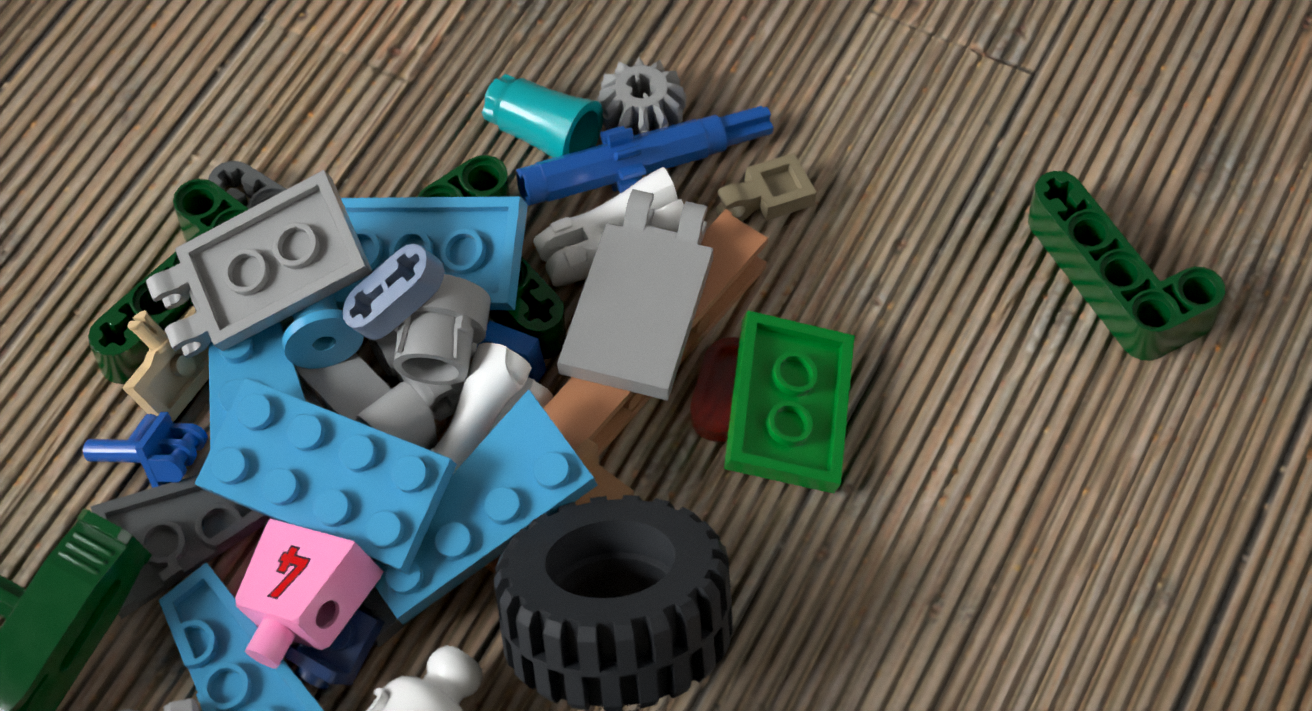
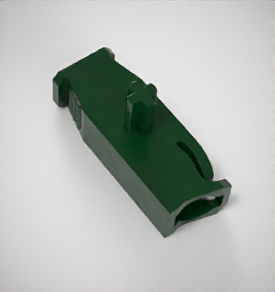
(64, 612)

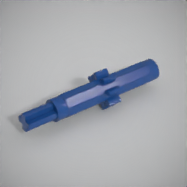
(627, 157)

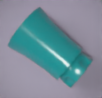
(543, 116)

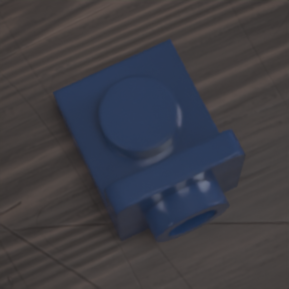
(343, 658)

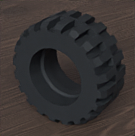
(614, 602)

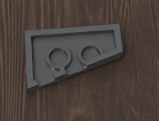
(180, 530)

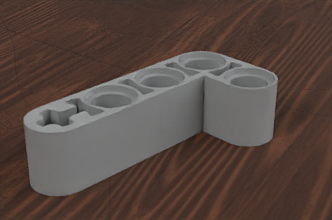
(363, 396)

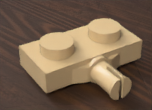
(166, 376)

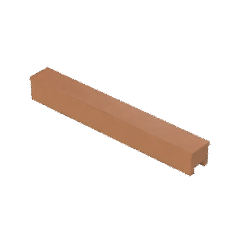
(601, 411)

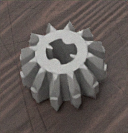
(641, 97)

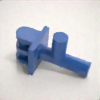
(155, 443)

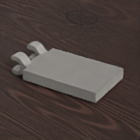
(261, 267)
(639, 301)

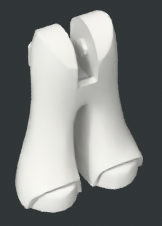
(572, 242)
(489, 392)

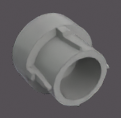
(443, 333)

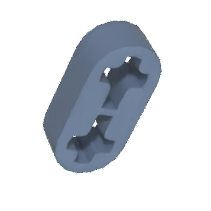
(393, 291)

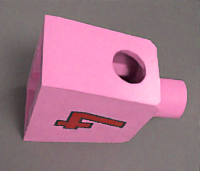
(302, 589)

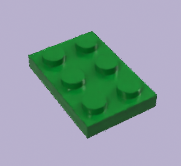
(790, 402)

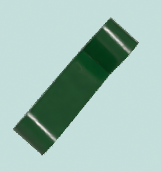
(1066, 218)
(533, 292)
(118, 349)

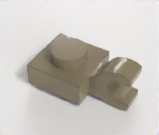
(771, 186)

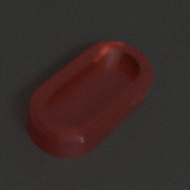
(714, 390)

